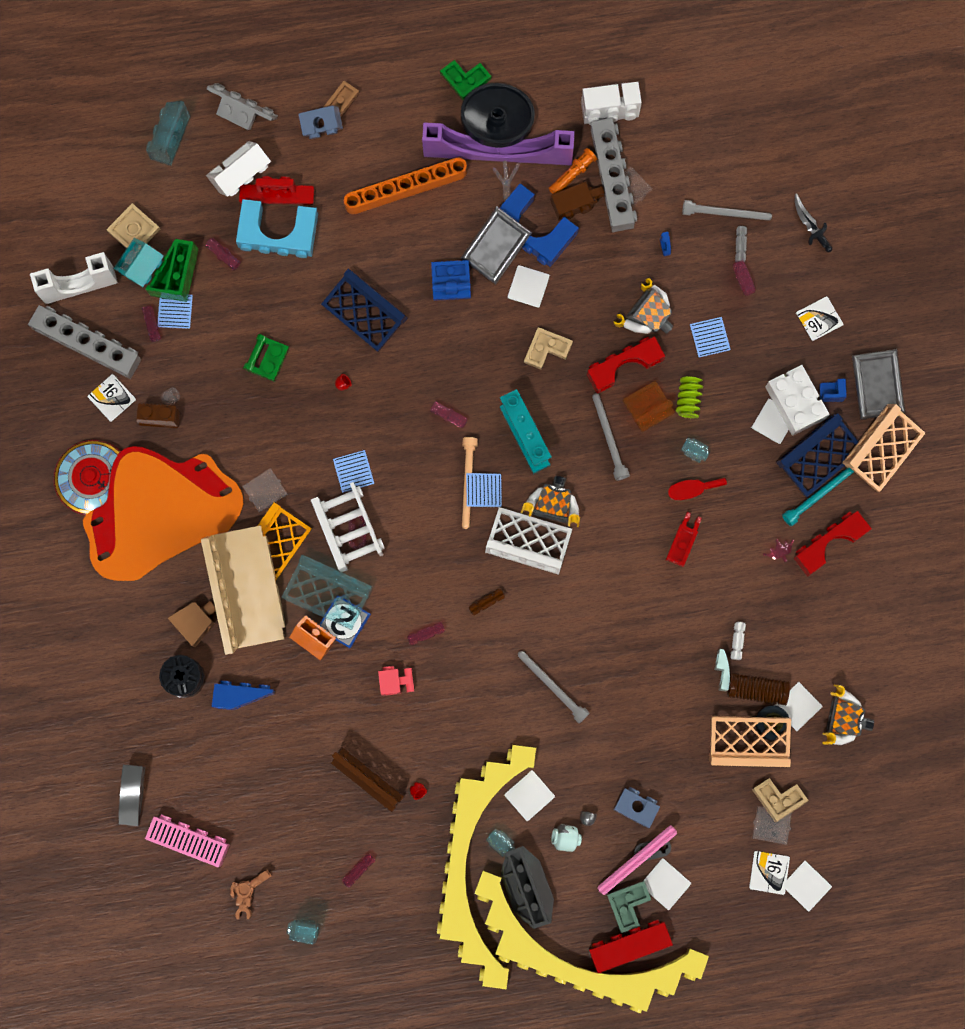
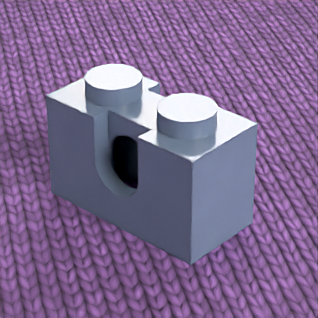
(310, 122)
(645, 816)

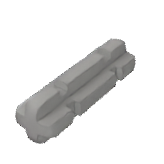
(741, 241)

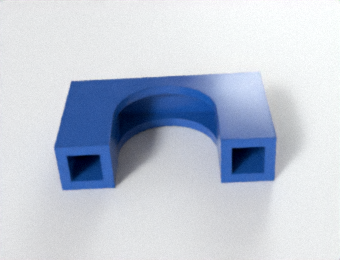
(545, 248)

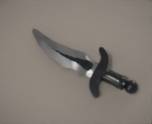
(811, 225)

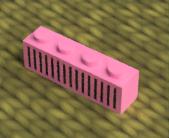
(186, 841)

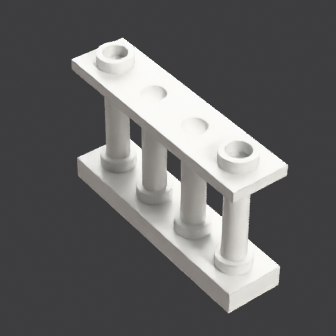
(329, 524)

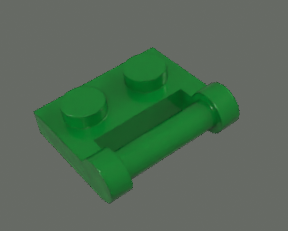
(272, 359)

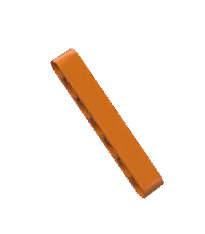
(412, 179)

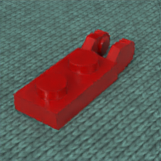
(683, 541)

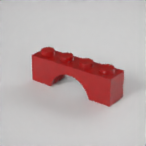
(646, 354)
(813, 557)

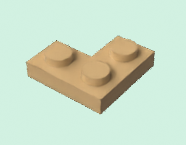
(544, 343)
(779, 804)

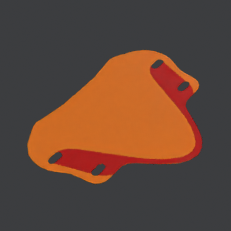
(157, 511)

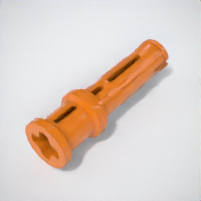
(578, 166)

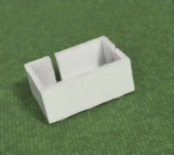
(606, 102)
(239, 169)
(797, 400)

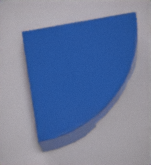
(665, 243)

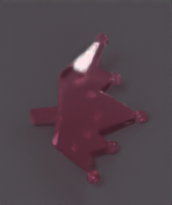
(780, 550)

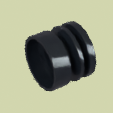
(192, 680)

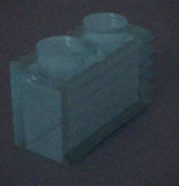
(303, 931)

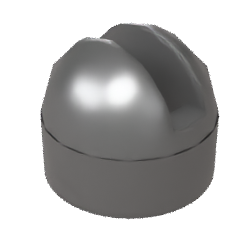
(587, 818)

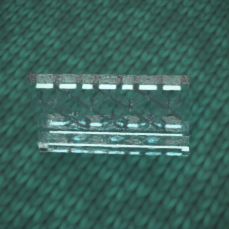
(330, 576)

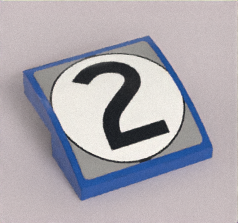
(344, 635)

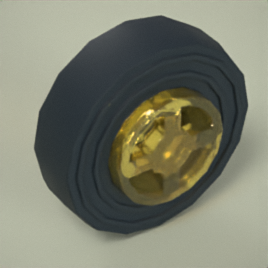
(771, 711)

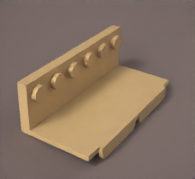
(244, 588)

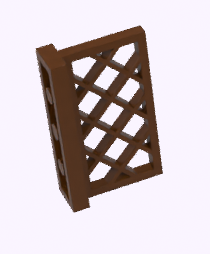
(367, 779)

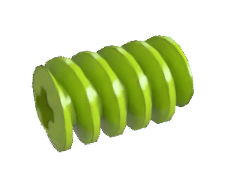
(688, 396)

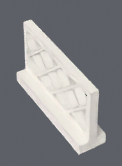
(523, 555)

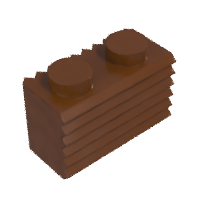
(158, 415)

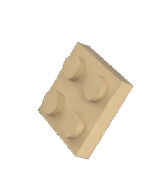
(133, 224)

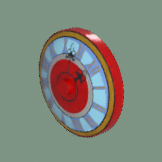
(84, 475)

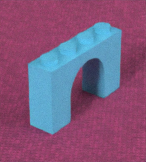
(298, 242)

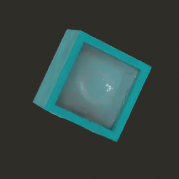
(139, 262)

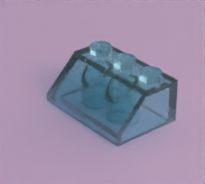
(168, 132)

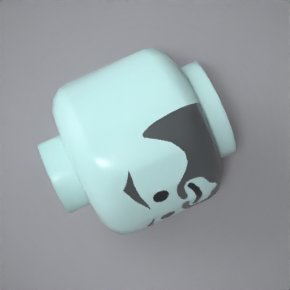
(566, 838)

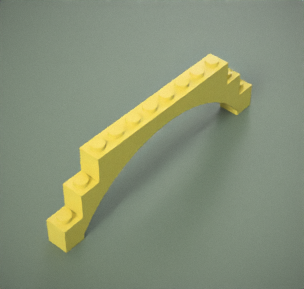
(457, 919)
(630, 988)

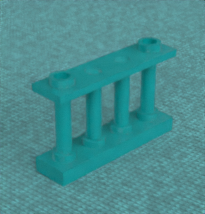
(525, 431)

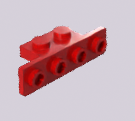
(277, 191)

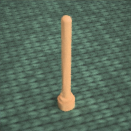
(469, 445)

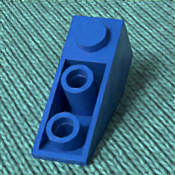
(234, 697)

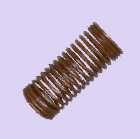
(780, 694)

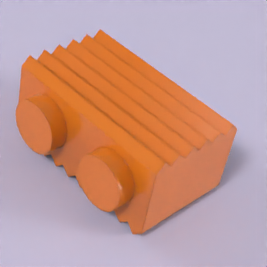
(312, 637)

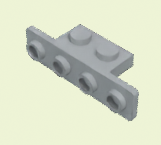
(238, 109)

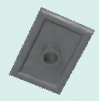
(496, 245)
(877, 382)

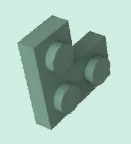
(623, 903)

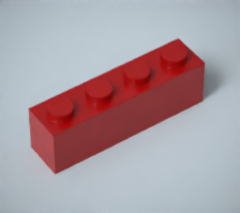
(631, 946)

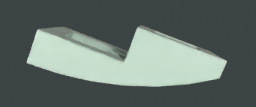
(722, 665)

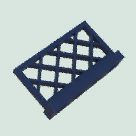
(374, 297)
(807, 444)

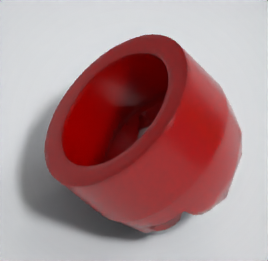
(343, 382)
(418, 790)

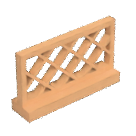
(875, 434)
(746, 757)

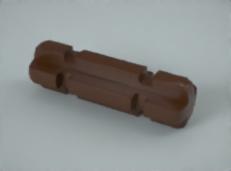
(486, 602)

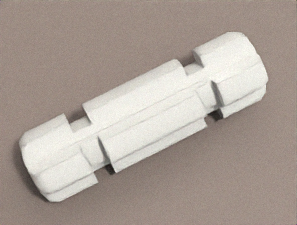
(738, 640)

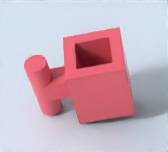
(391, 682)

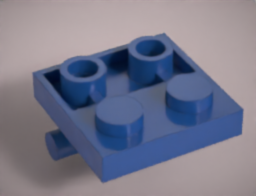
(451, 280)

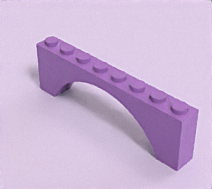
(549, 149)

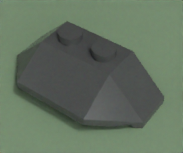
(527, 887)

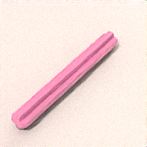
(637, 860)

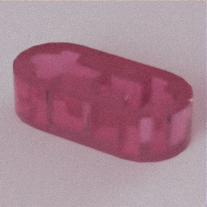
(744, 278)
(352, 527)

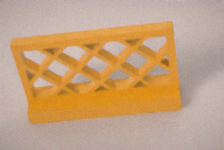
(266, 523)

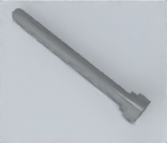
(690, 208)
(620, 470)
(578, 712)

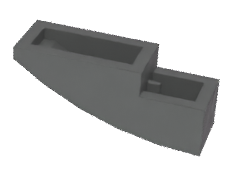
(131, 795)

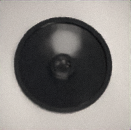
(497, 115)

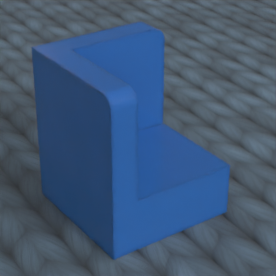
(833, 391)

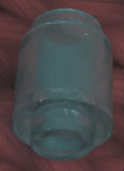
(695, 450)
(500, 842)

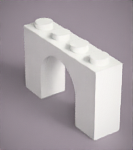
(55, 288)

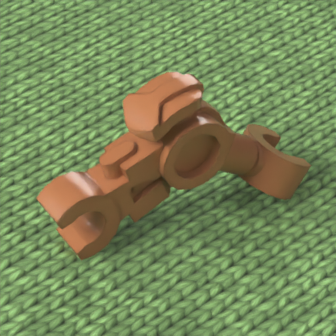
(244, 893)

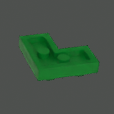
(464, 82)

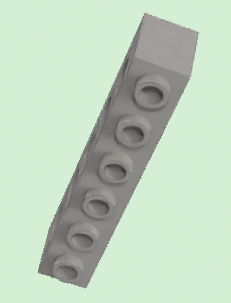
(618, 220)
(44, 316)

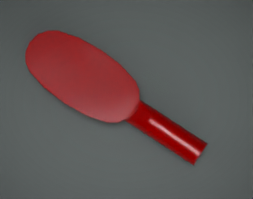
(693, 488)

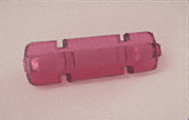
(151, 323)
(426, 633)
(358, 870)

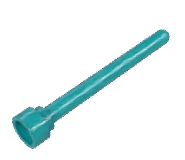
(791, 516)

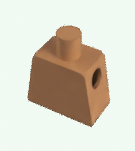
(194, 621)

